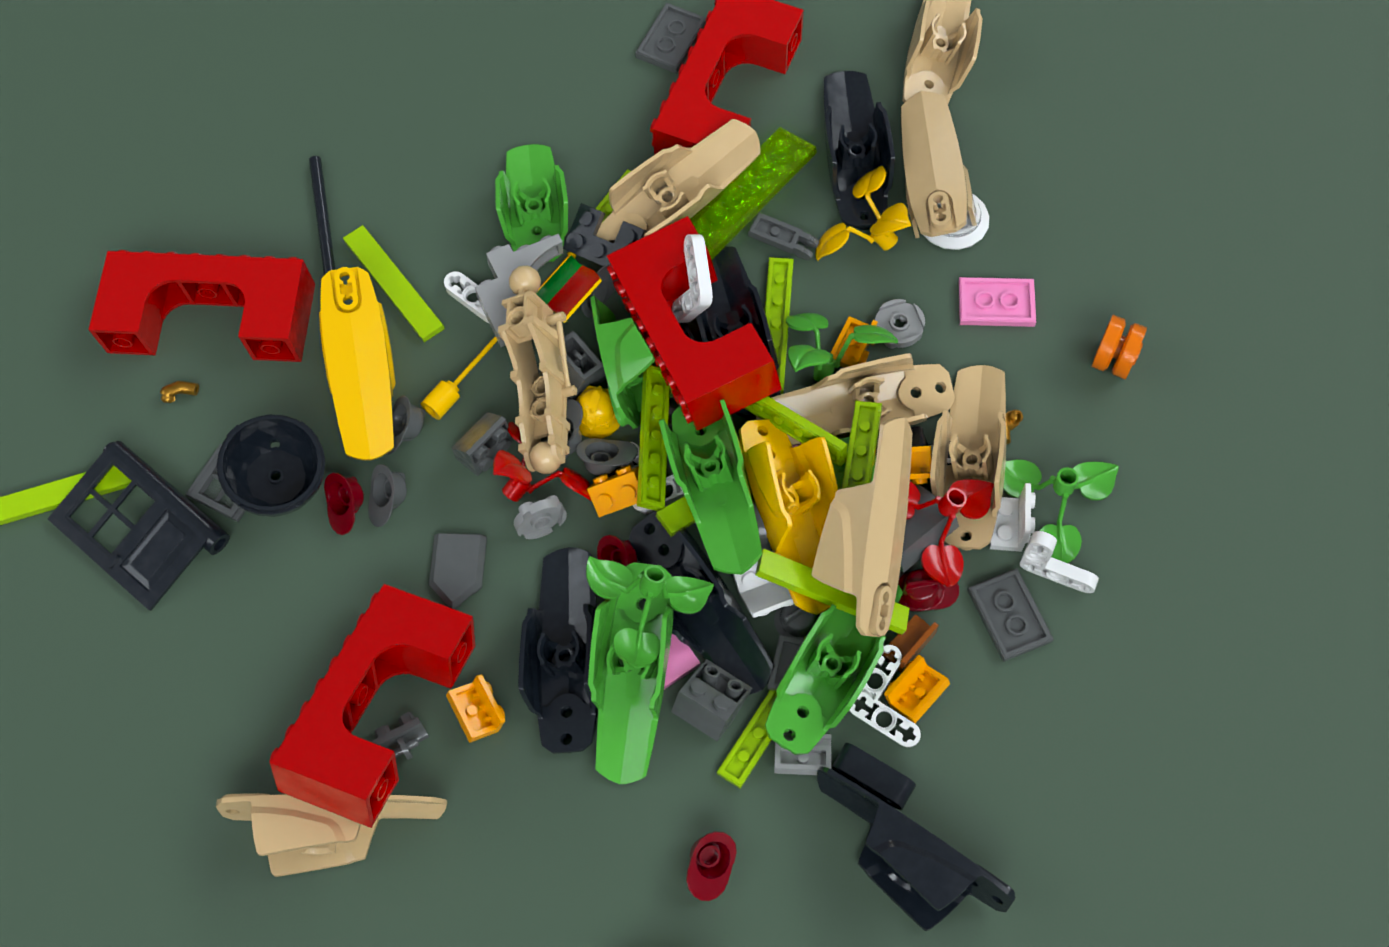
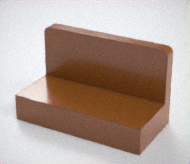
(911, 641)

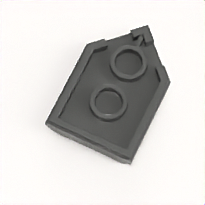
(457, 566)

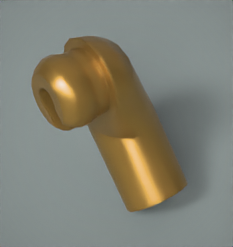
(169, 391)
(1013, 419)

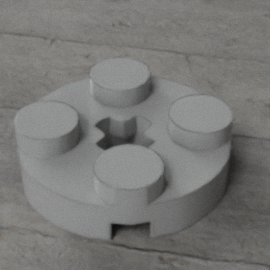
(905, 312)
(538, 517)

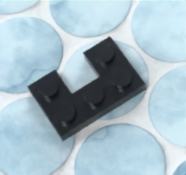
(585, 243)

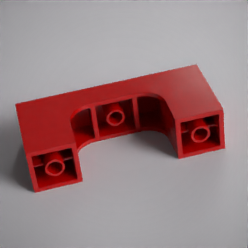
(733, 35)
(146, 286)
(700, 374)
(393, 638)

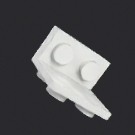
(1014, 522)
(759, 594)

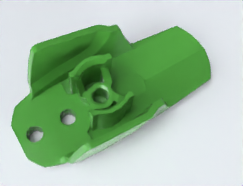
(531, 196)
(624, 361)

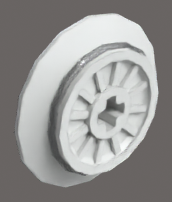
(967, 235)

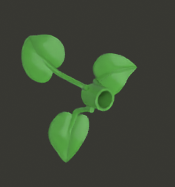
(823, 361)
(1095, 483)
(684, 594)

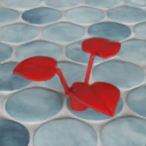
(520, 478)
(969, 498)

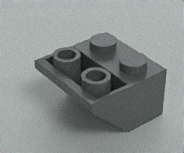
(582, 364)
(482, 442)
(711, 699)

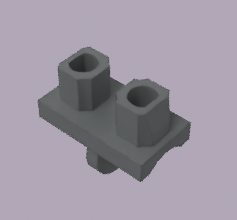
(402, 738)

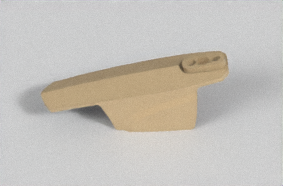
(942, 47)
(934, 167)
(680, 180)
(883, 381)
(976, 447)
(866, 533)
(310, 838)

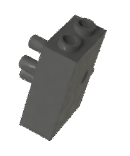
(923, 530)

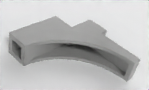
(502, 263)

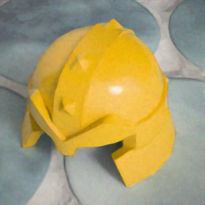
(598, 413)

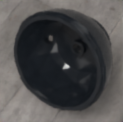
(249, 462)

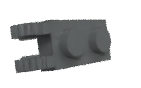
(782, 236)

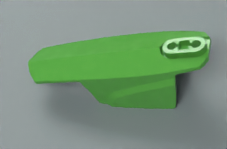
(716, 489)
(823, 680)
(625, 695)

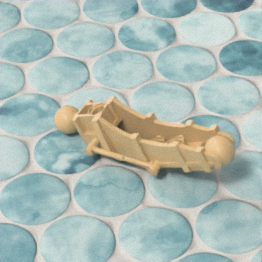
(543, 397)

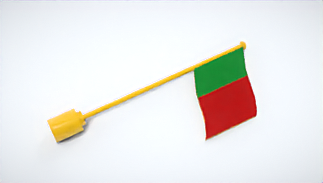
(561, 292)

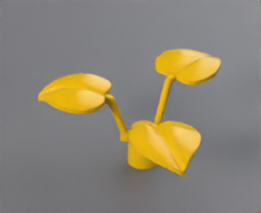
(882, 231)

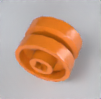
(1122, 348)

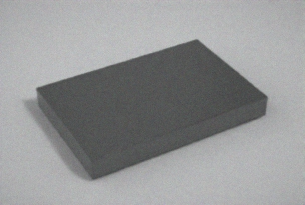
(670, 38)
(1010, 615)

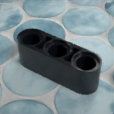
(874, 776)

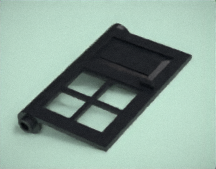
(159, 543)

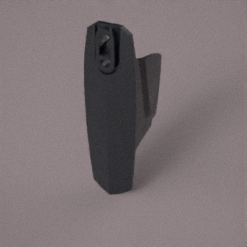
(856, 143)
(734, 306)
(720, 627)
(557, 653)
(912, 863)

